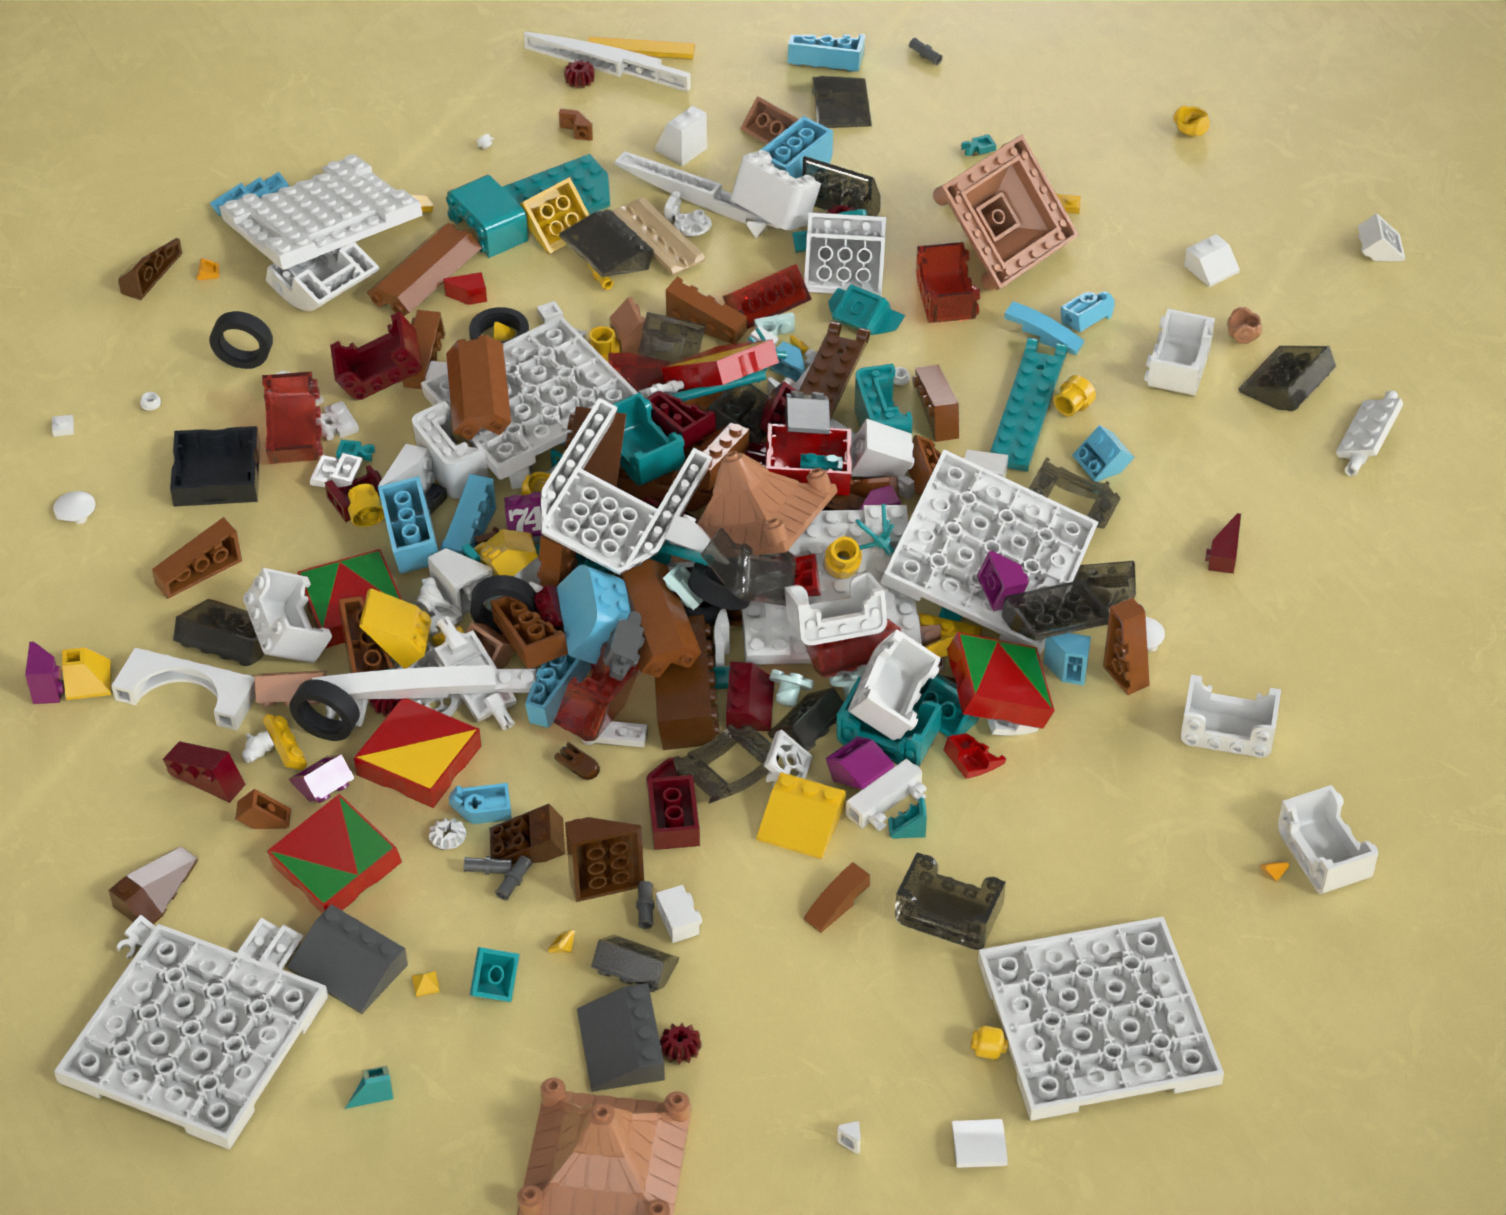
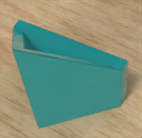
(373, 1088)

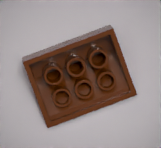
(603, 857)

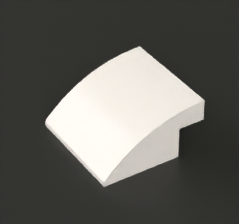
(844, 252)

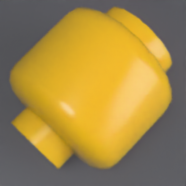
(988, 1042)

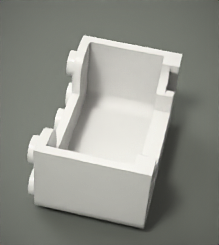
(774, 192)
(1181, 352)
(449, 461)
(279, 617)
(839, 618)
(893, 685)
(1229, 721)
(1323, 842)

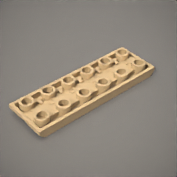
(669, 244)

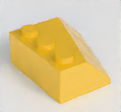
(507, 552)

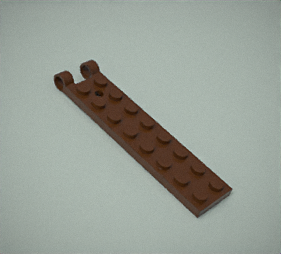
(832, 370)

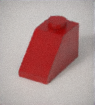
(466, 288)

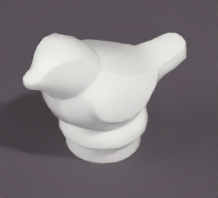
(430, 596)
(257, 746)

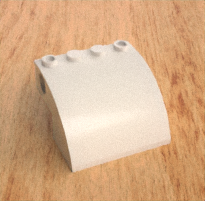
(321, 278)

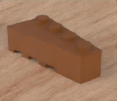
(429, 332)

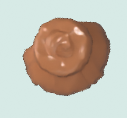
(1244, 325)

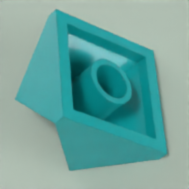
(494, 974)

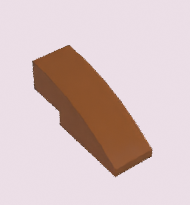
(838, 897)

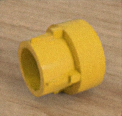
(604, 341)
(1074, 395)
(365, 506)
(838, 567)

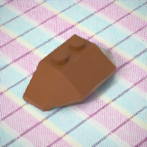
(925, 461)

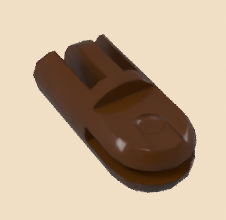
(578, 762)

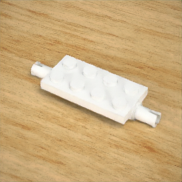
(1368, 430)
(467, 650)

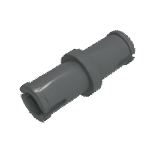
(925, 51)
(487, 865)
(513, 878)
(645, 905)

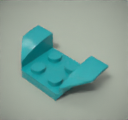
(864, 310)

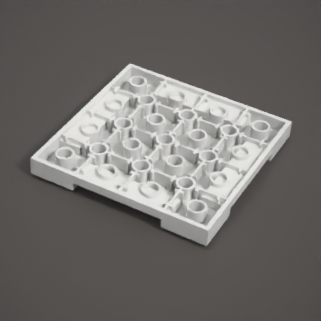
(320, 213)
(546, 379)
(977, 512)
(765, 626)
(1099, 1017)
(192, 1034)

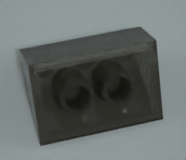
(810, 718)
(633, 962)

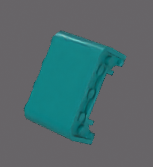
(490, 212)
(875, 398)
(645, 447)
(911, 746)

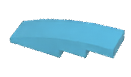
(257, 187)
(1043, 326)

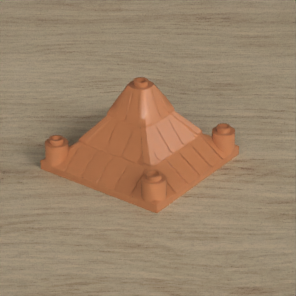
(1008, 212)
(762, 505)
(604, 1154)

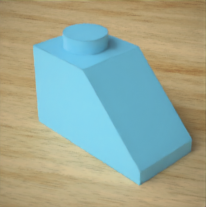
(793, 365)

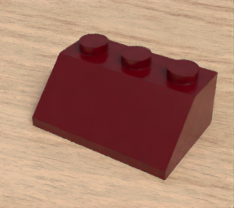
(749, 697)

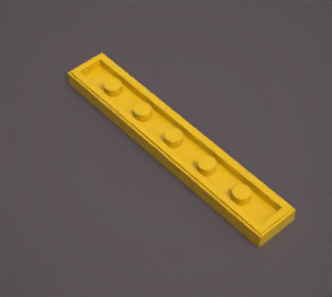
(649, 47)

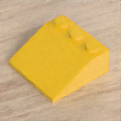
(554, 212)
(396, 627)
(801, 815)

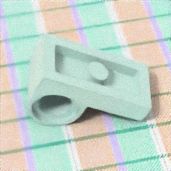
(777, 324)

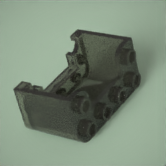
(948, 906)

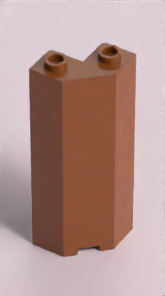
(424, 269)
(478, 386)
(664, 619)

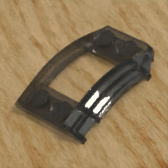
(1105, 502)
(707, 779)

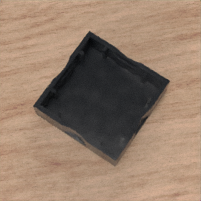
(215, 466)

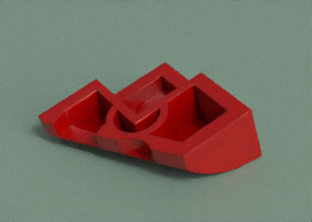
(808, 574)
(971, 756)

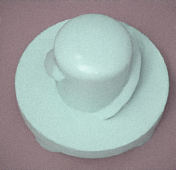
(847, 679)
(789, 686)

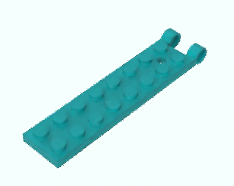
(1028, 405)

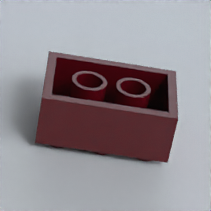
(673, 812)

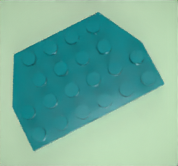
(586, 174)

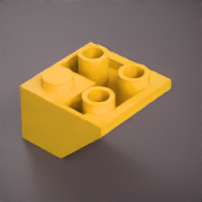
(85, 673)

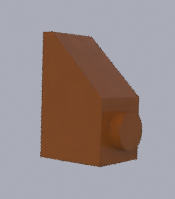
(262, 812)

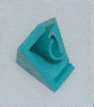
(910, 823)

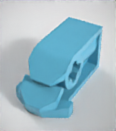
(1087, 310)
(491, 801)

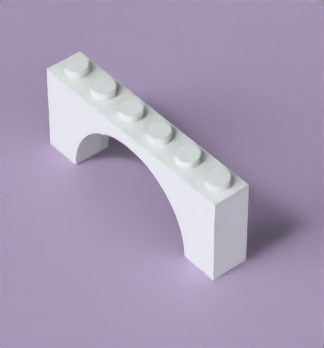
(150, 670)

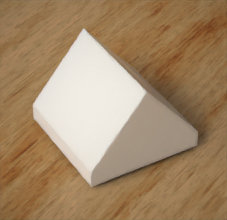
(850, 1136)

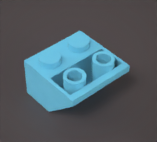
(1103, 454)
(1068, 657)

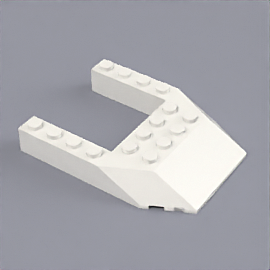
(602, 518)

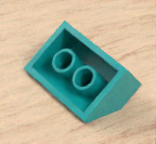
(945, 693)

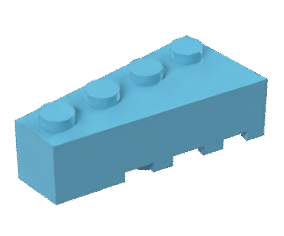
(827, 51)
(472, 513)
(550, 687)

